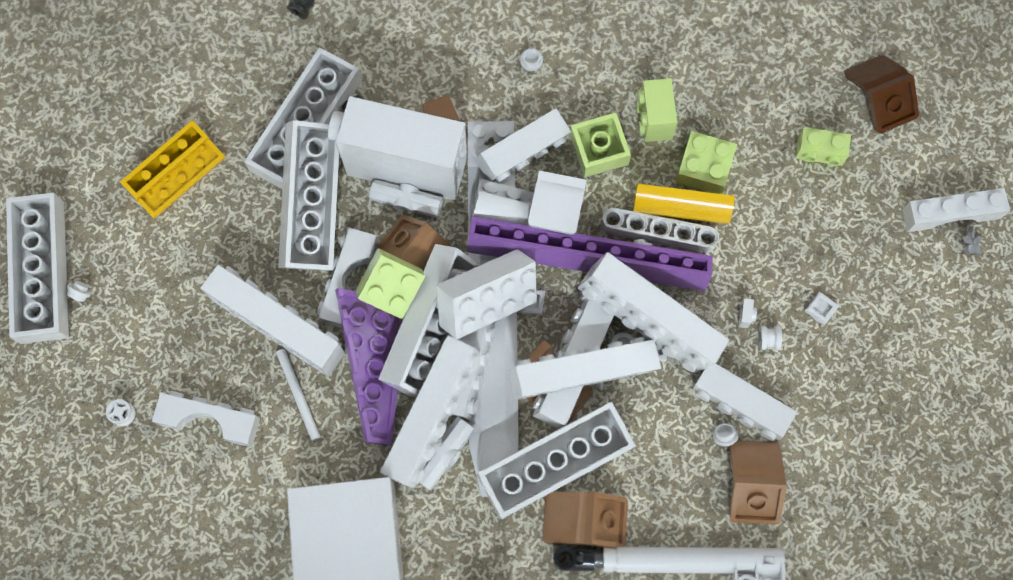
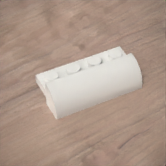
(502, 203)

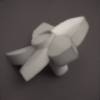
(971, 242)

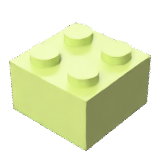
(656, 110)
(600, 144)
(706, 163)
(390, 283)

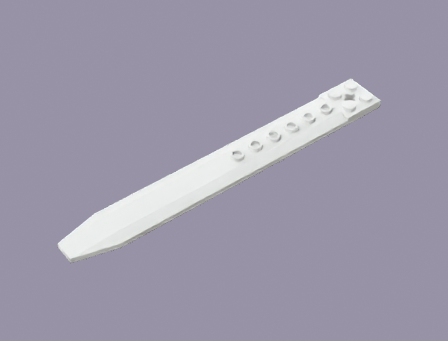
(497, 410)

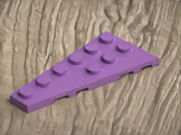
(368, 342)

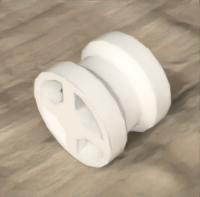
(770, 338)
(117, 408)

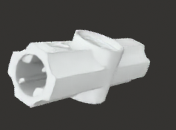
(406, 198)
(446, 452)

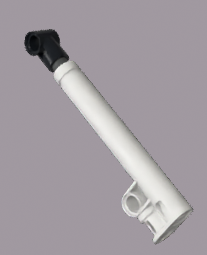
(739, 562)

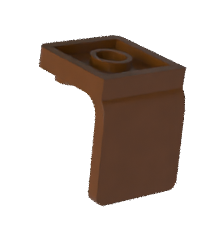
(889, 91)

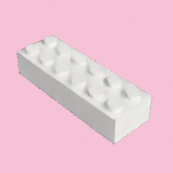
(314, 98)
(308, 197)
(37, 268)
(652, 314)
(273, 320)
(420, 331)
(555, 460)

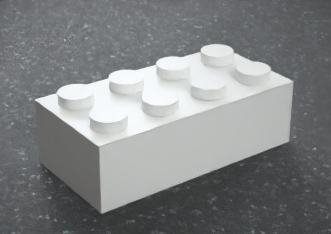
(486, 293)

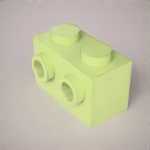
(823, 146)

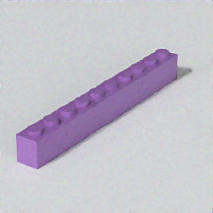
(582, 251)

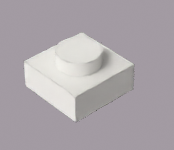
(747, 313)

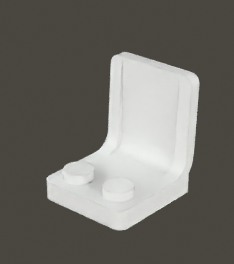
(557, 202)

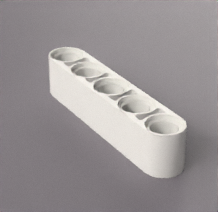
(671, 227)

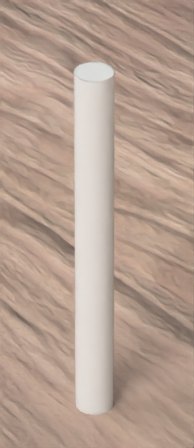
(298, 395)

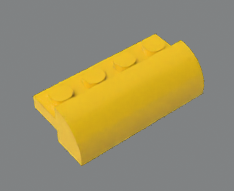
(173, 169)
(683, 203)

